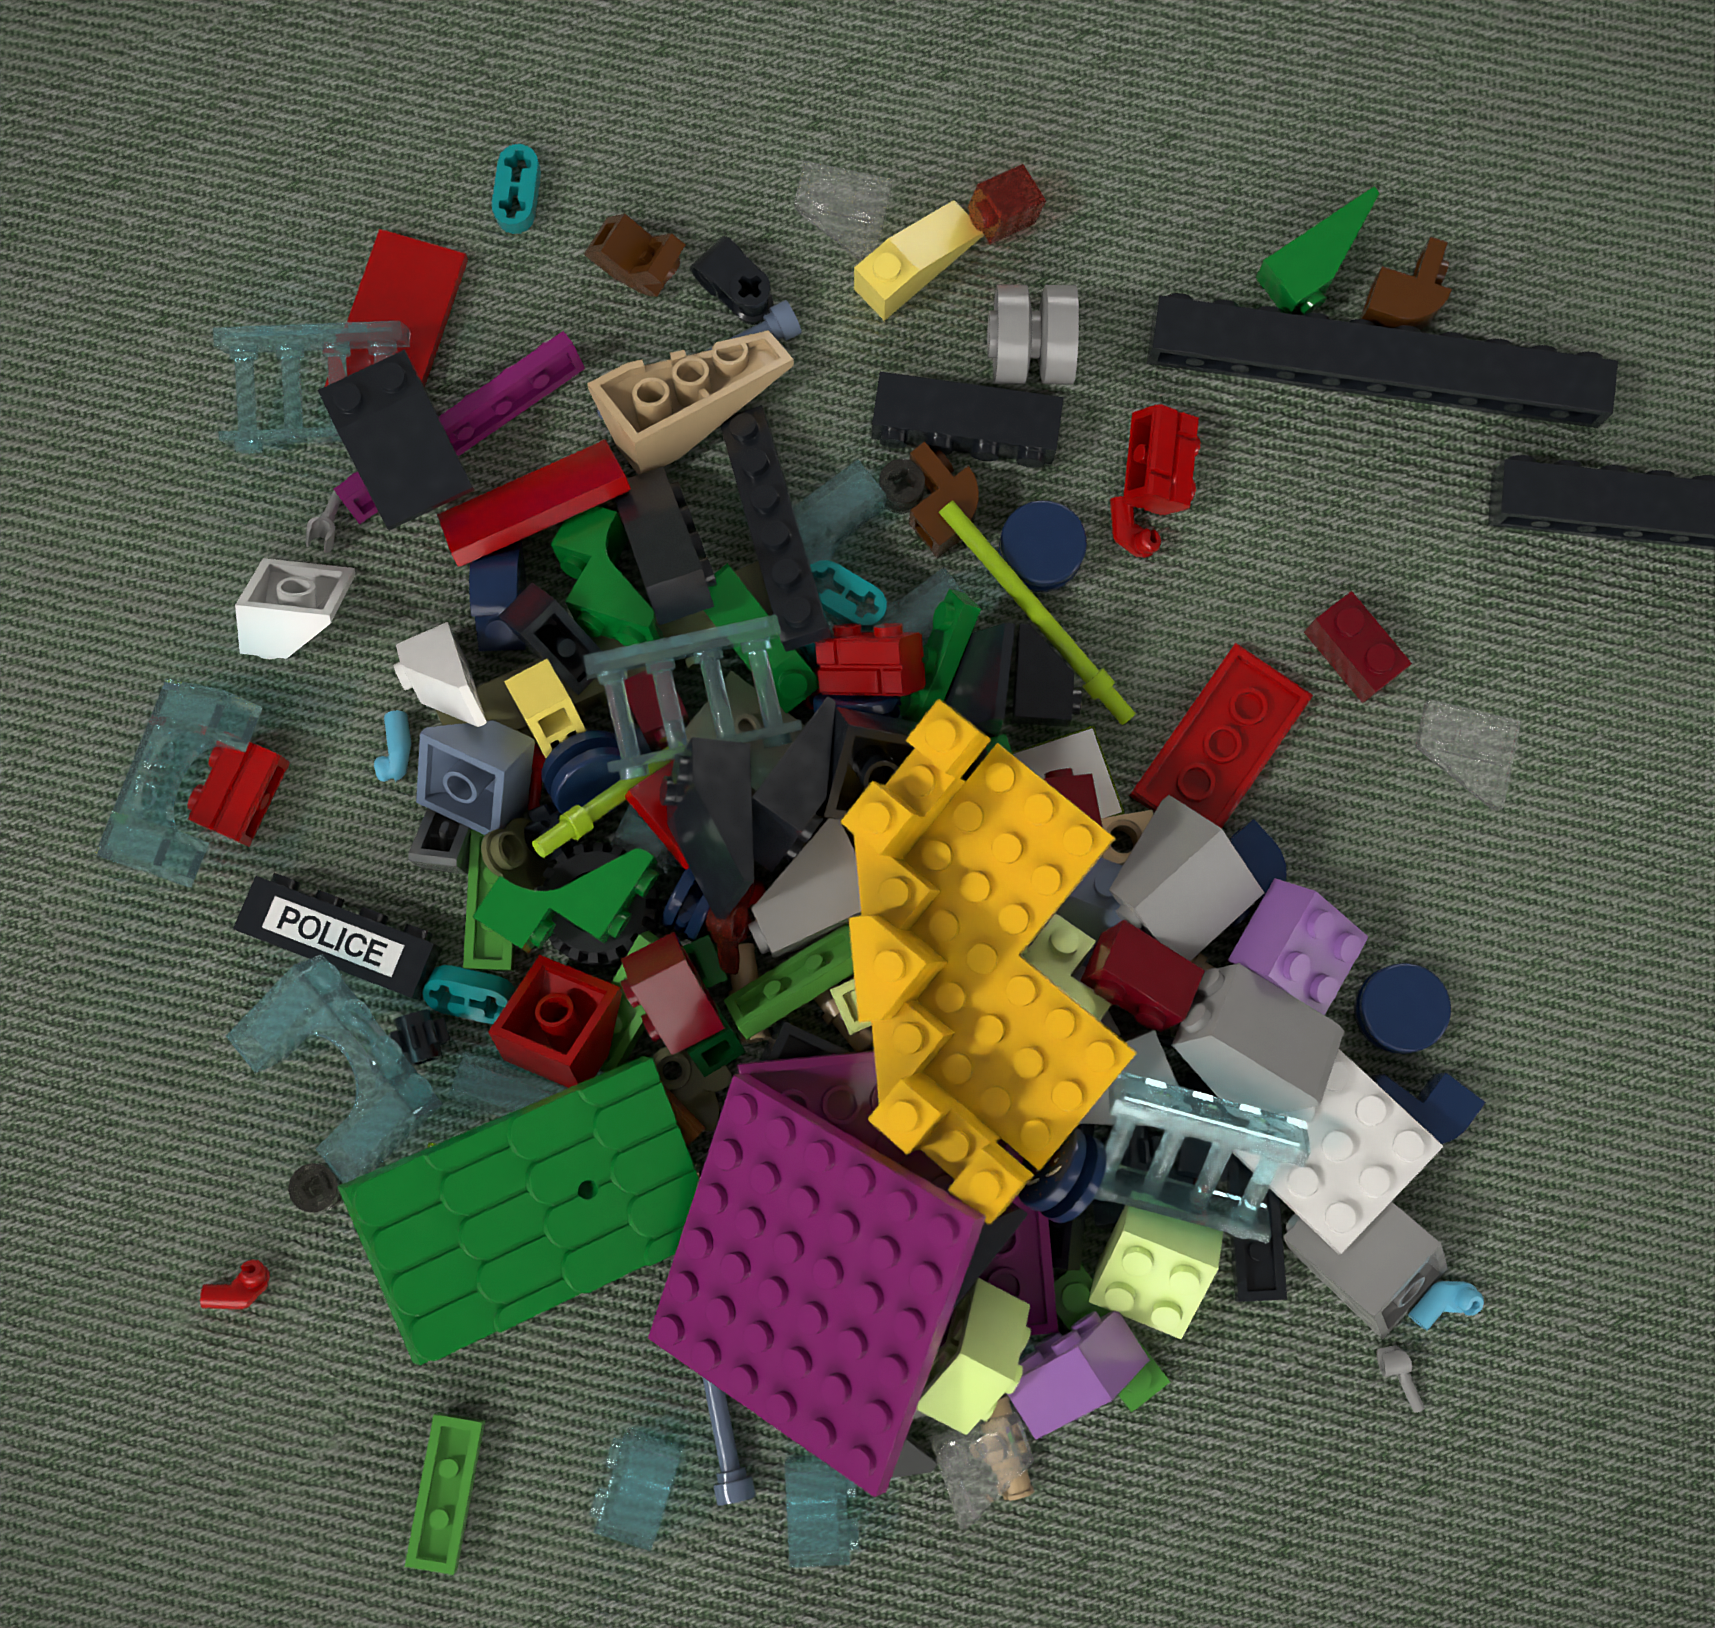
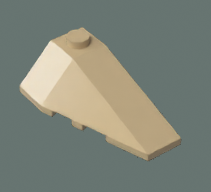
(675, 403)

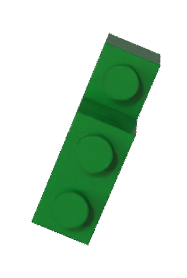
(602, 597)
(591, 902)

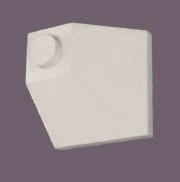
(288, 605)

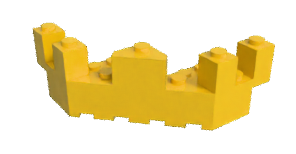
(960, 1021)

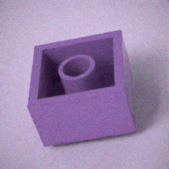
(1300, 944)
(1076, 1372)

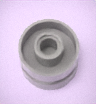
(1021, 334)

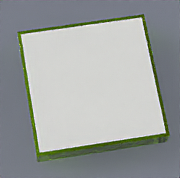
(1084, 755)

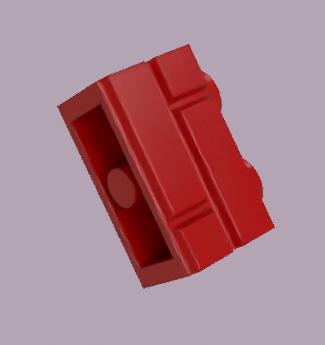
(1161, 460)
(870, 662)
(237, 791)

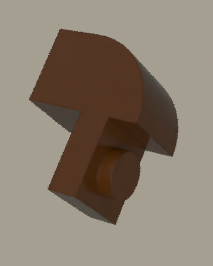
(634, 255)
(1407, 299)
(943, 488)

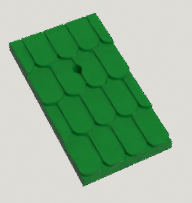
(526, 1210)

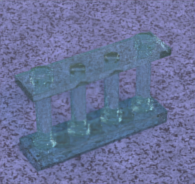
(289, 343)
(659, 661)
(1210, 1119)

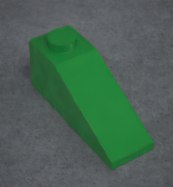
(1305, 267)
(790, 671)

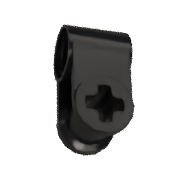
(732, 276)

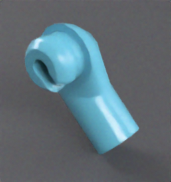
(398, 745)
(1446, 1297)

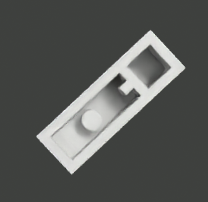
(439, 674)

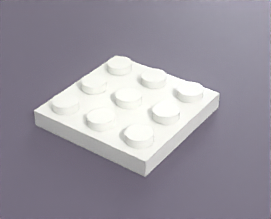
(1358, 1158)

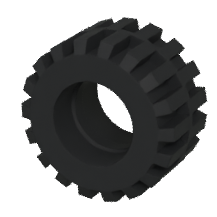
(576, 942)

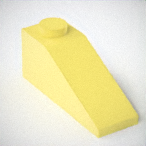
(913, 258)
(545, 706)

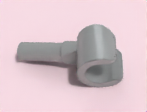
(323, 525)
(1395, 1361)

